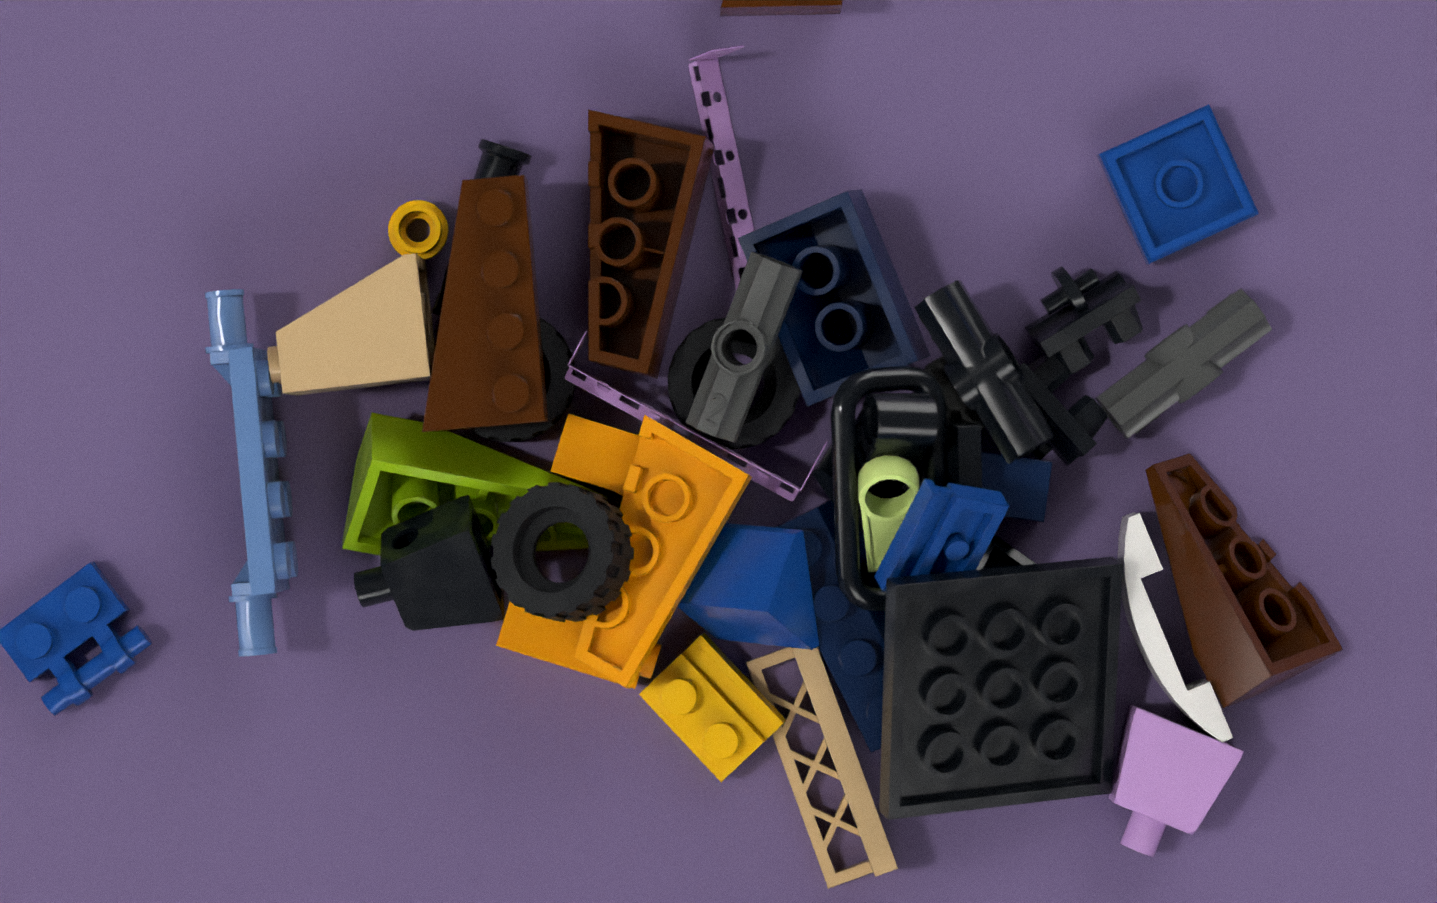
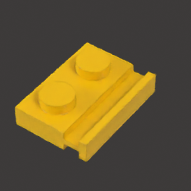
(712, 707)

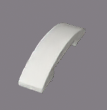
(1139, 560)

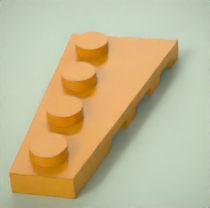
(675, 511)

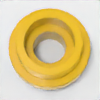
(412, 211)

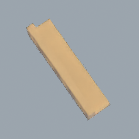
(844, 757)

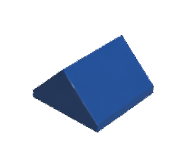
(755, 588)

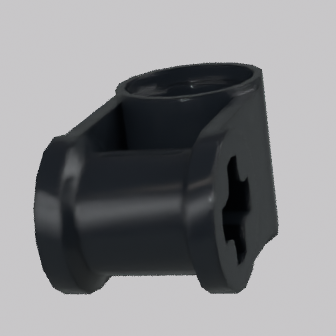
(896, 427)

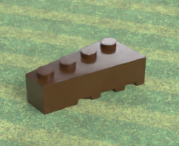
(640, 231)
(489, 324)

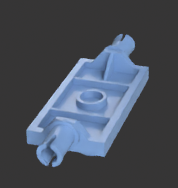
(263, 495)

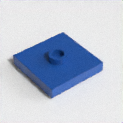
(1177, 184)

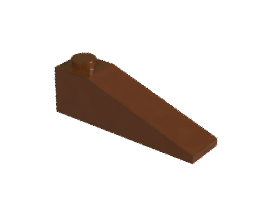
(1237, 607)

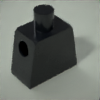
(435, 570)

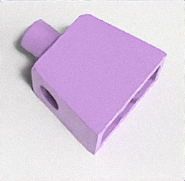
(1166, 777)

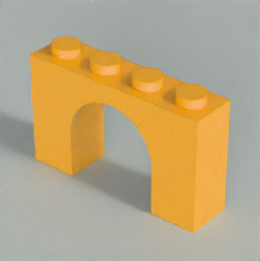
(601, 458)

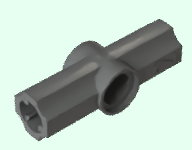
(1184, 363)
(727, 383)

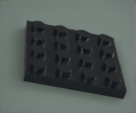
(999, 686)

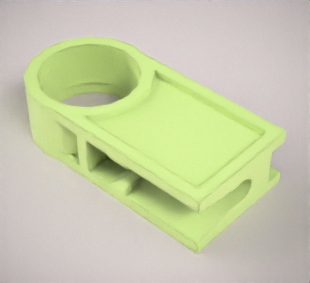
(883, 515)

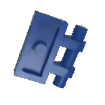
(64, 622)

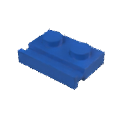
(943, 531)

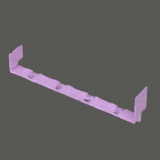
(723, 140)
(612, 396)

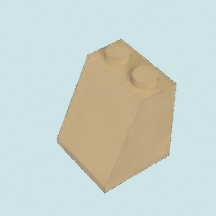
(361, 337)

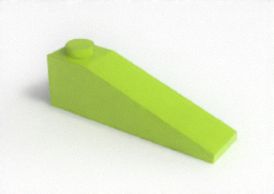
(414, 471)

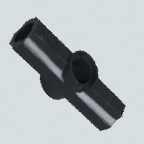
(984, 371)

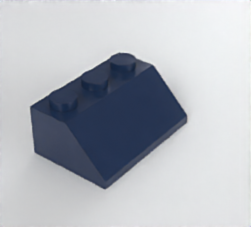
(848, 300)

